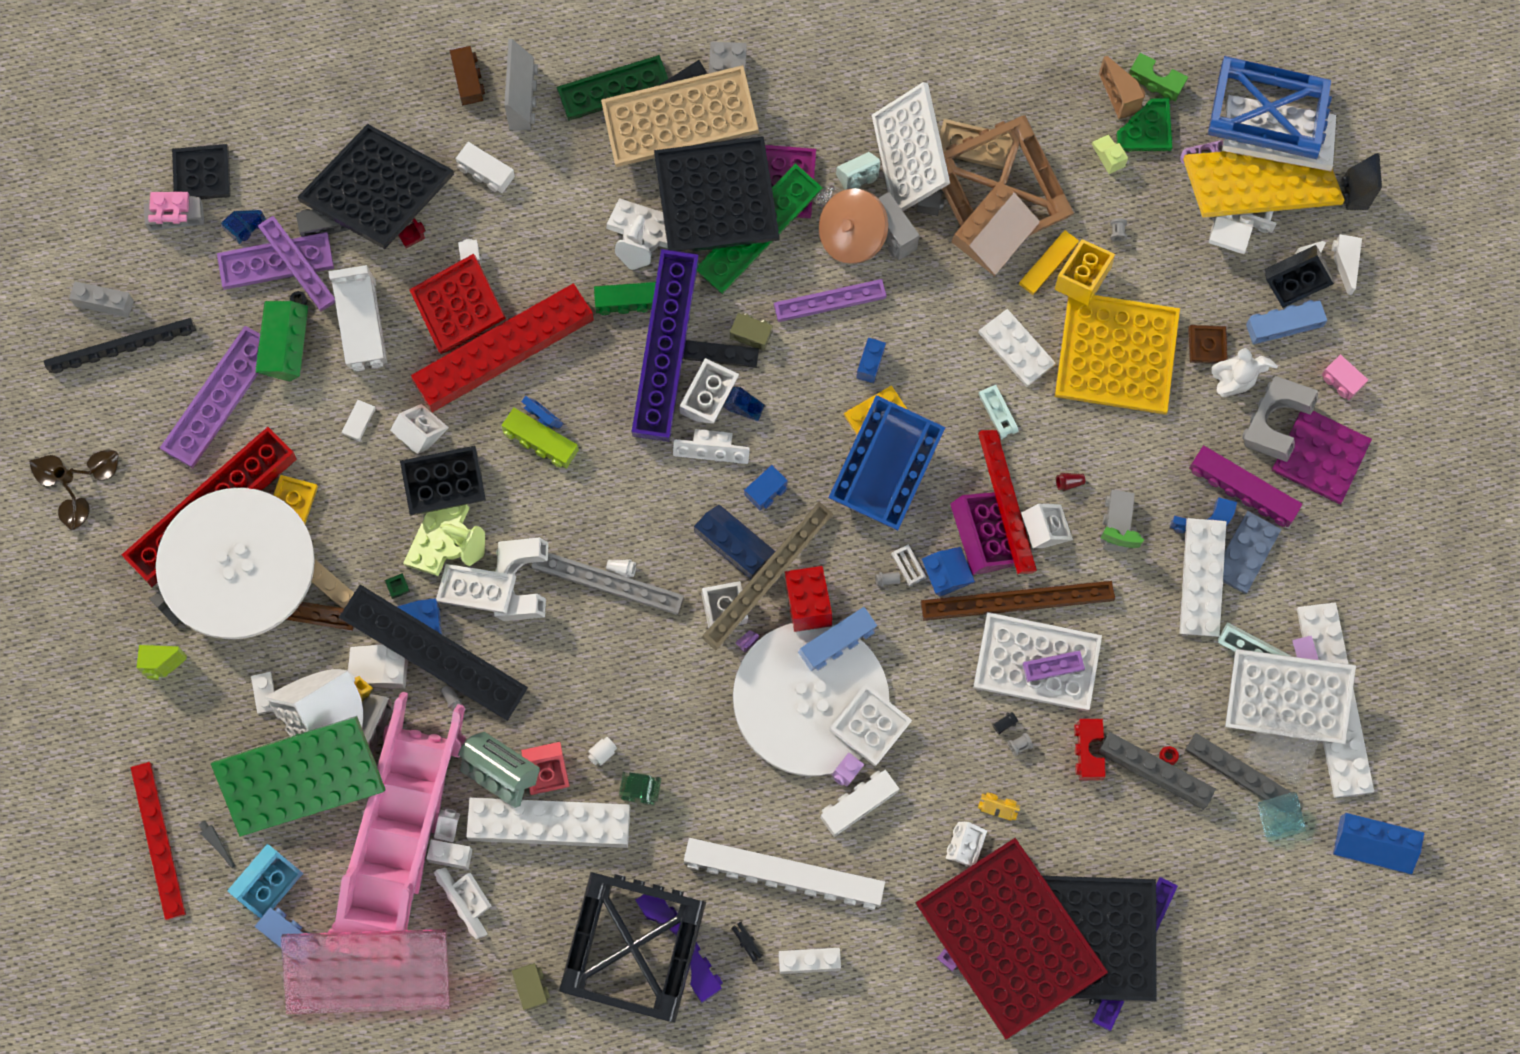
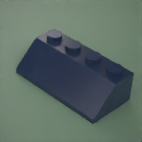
(733, 541)

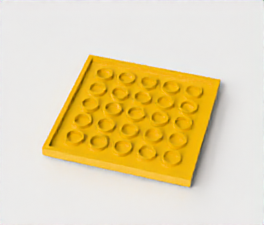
(1118, 353)

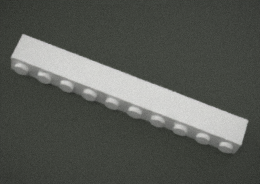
(784, 872)

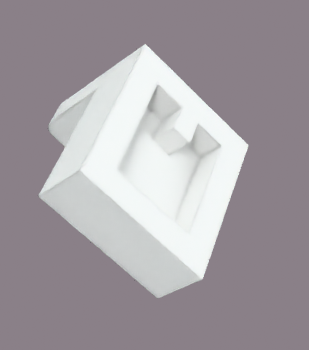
(447, 825)

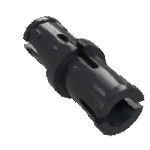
(747, 942)

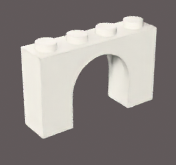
(512, 556)

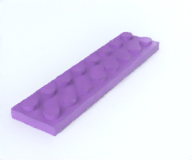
(215, 400)

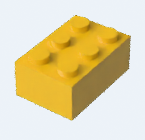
(1084, 272)

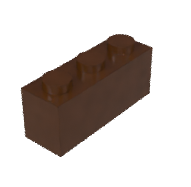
(467, 75)

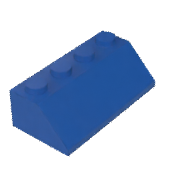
(1378, 843)

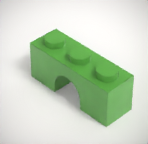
(1167, 86)

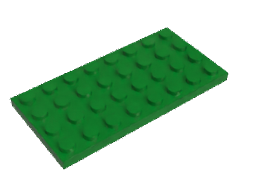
(298, 776)

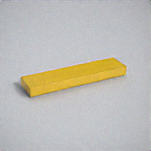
(1048, 262)

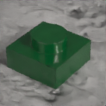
(397, 586)

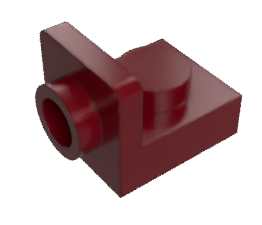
(412, 234)

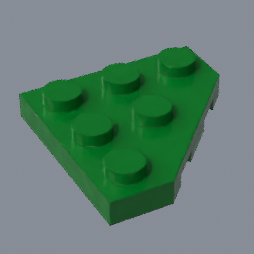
(1148, 128)

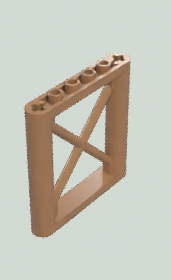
(1022, 135)

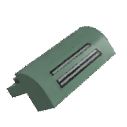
(497, 768)

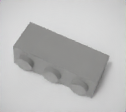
(195, 216)
(101, 299)
(1118, 516)

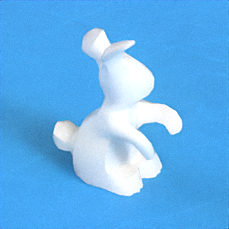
(1239, 372)

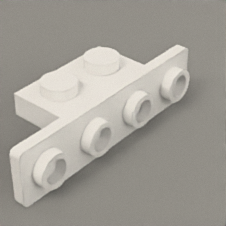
(711, 446)
(466, 898)

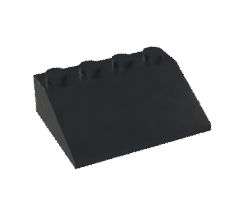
(442, 480)

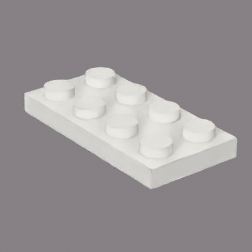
(1017, 347)
(476, 588)

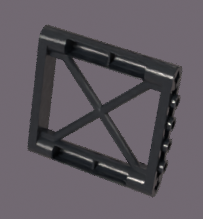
(689, 917)

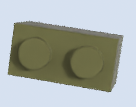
(751, 331)
(530, 987)

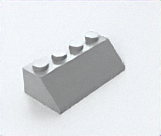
(375, 716)

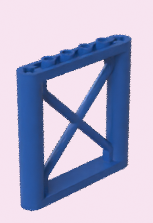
(1303, 83)

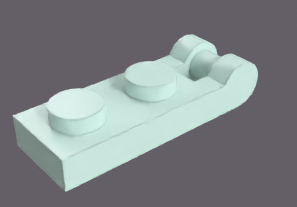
(998, 411)

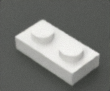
(262, 687)

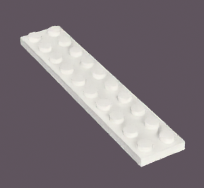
(1348, 761)

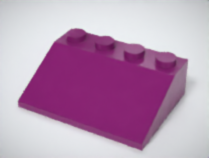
(982, 532)

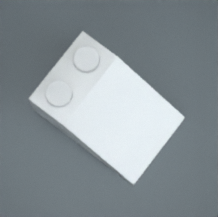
(378, 666)

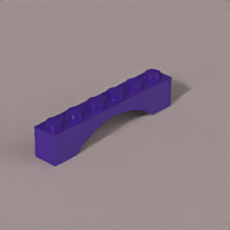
(702, 980)

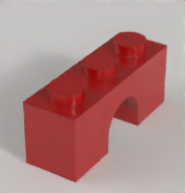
(1089, 767)

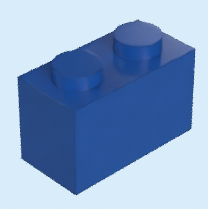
(871, 360)
(766, 488)

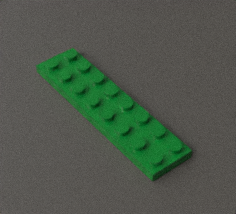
(790, 197)

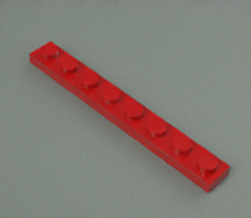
(1007, 502)
(158, 841)

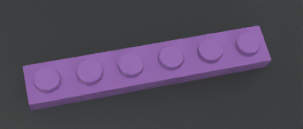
(297, 263)
(829, 300)

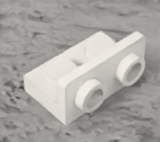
(966, 843)

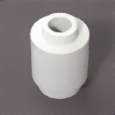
(602, 751)

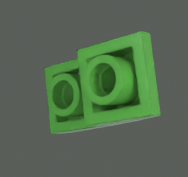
(1130, 539)

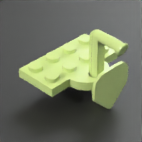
(439, 539)

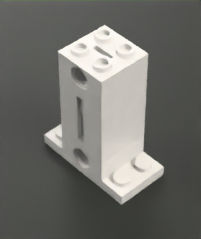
(358, 317)

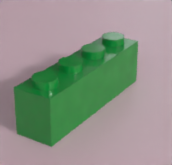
(624, 298)

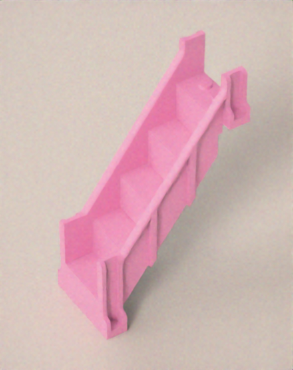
(397, 826)

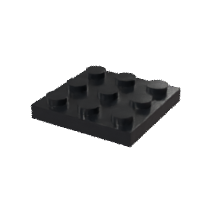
(202, 171)

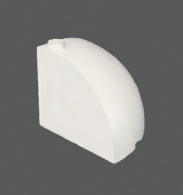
(317, 701)

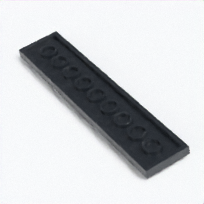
(433, 652)

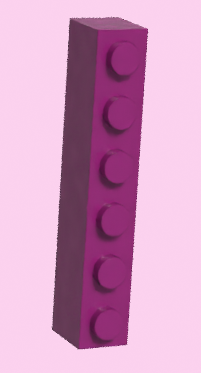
(1245, 486)

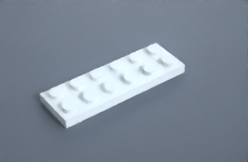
(1202, 577)

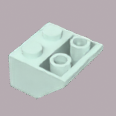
(858, 171)

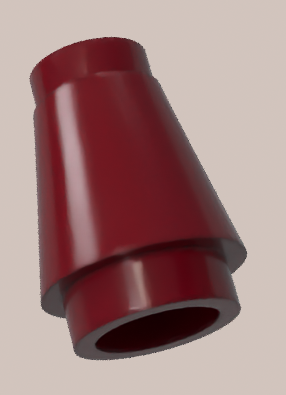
(1067, 481)

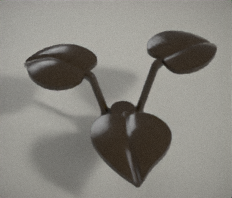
(50, 469)

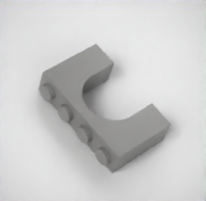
(1279, 394)

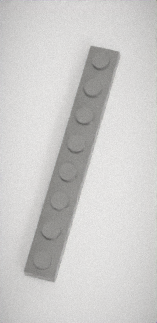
(611, 583)

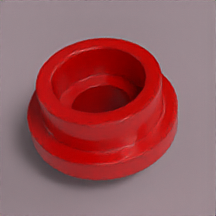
(1169, 749)

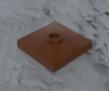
(1207, 344)

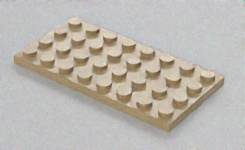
(679, 115)

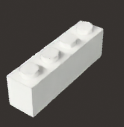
(859, 803)

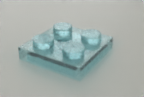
(1281, 816)

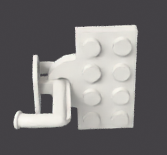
(641, 230)

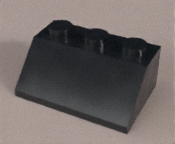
(1298, 276)

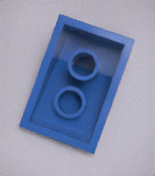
(425, 611)

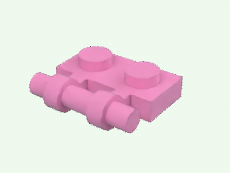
(168, 202)

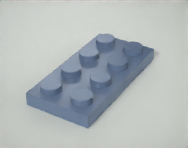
(1248, 551)

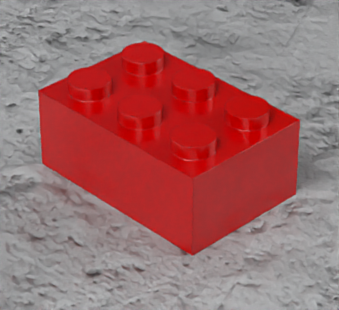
(808, 598)

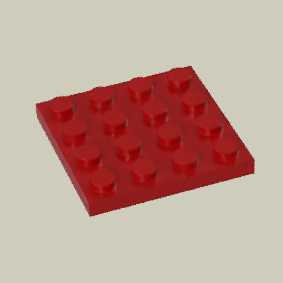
(457, 304)

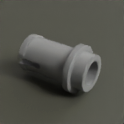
(887, 579)
(451, 697)

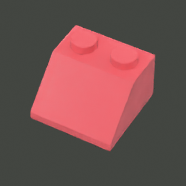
(552, 767)

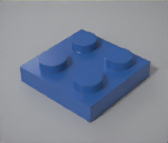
(546, 417)

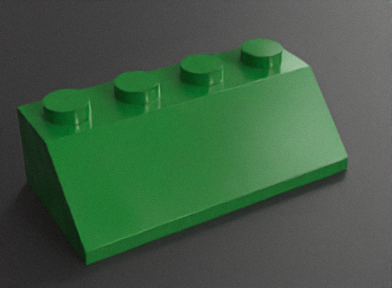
(282, 339)

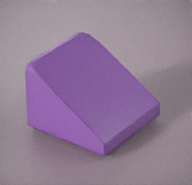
(747, 640)

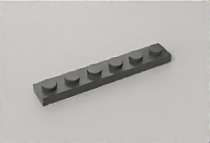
(1234, 768)

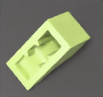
(1110, 154)

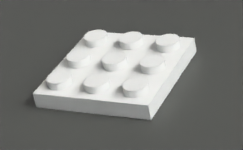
(870, 725)

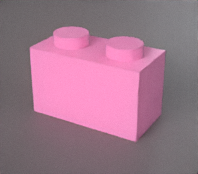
(1344, 377)

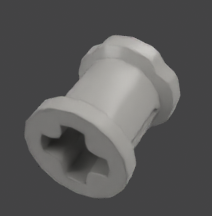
(1118, 229)
(1020, 744)

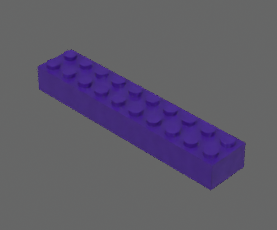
(665, 345)

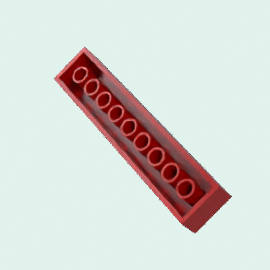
(502, 347)
(250, 468)

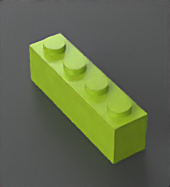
(540, 438)

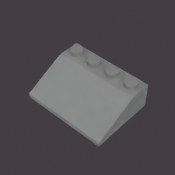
(520, 87)

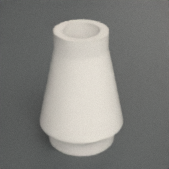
(622, 567)

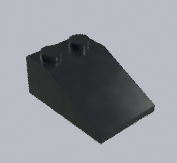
(1362, 183)

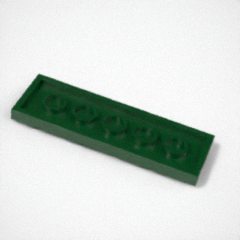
(585, 95)

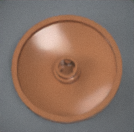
(853, 226)

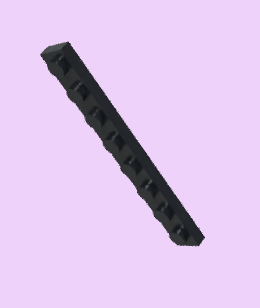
(114, 347)

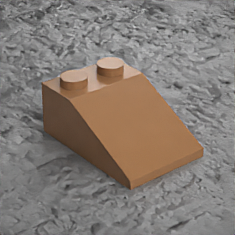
(1121, 88)

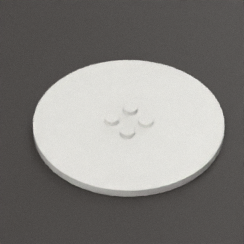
(235, 563)
(790, 709)

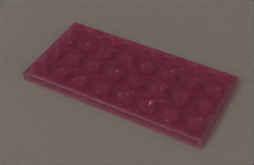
(365, 971)

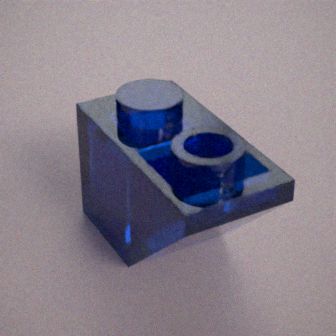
(242, 223)
(743, 404)

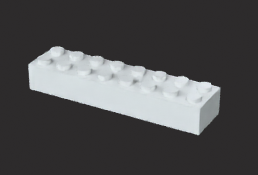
(549, 823)

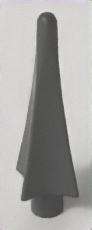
(211, 836)

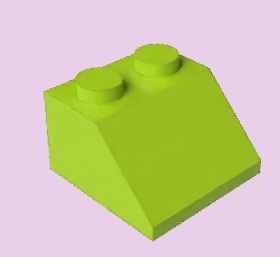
(159, 660)

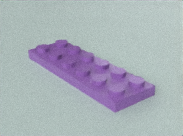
(263, 263)

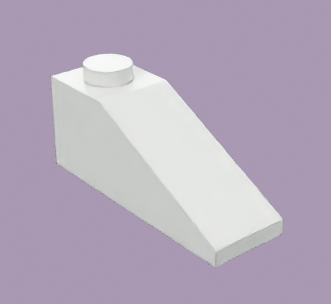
(1347, 258)

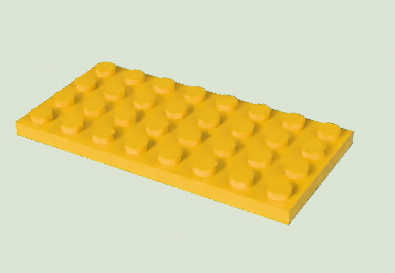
(1247, 184)

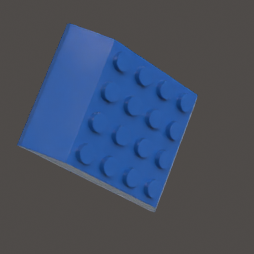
(886, 462)

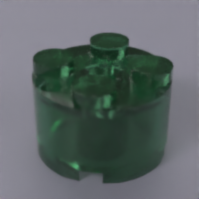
(639, 787)

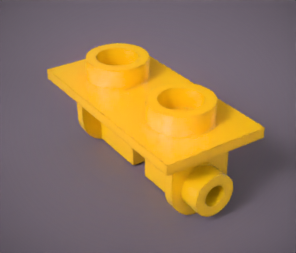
(991, 803)

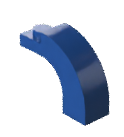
(1222, 511)

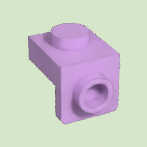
(847, 770)

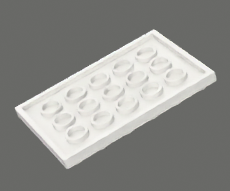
(1300, 118)
(911, 147)
(1012, 641)
(1297, 687)

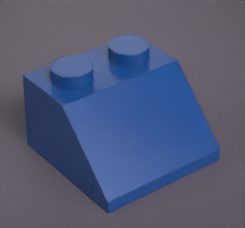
(948, 571)

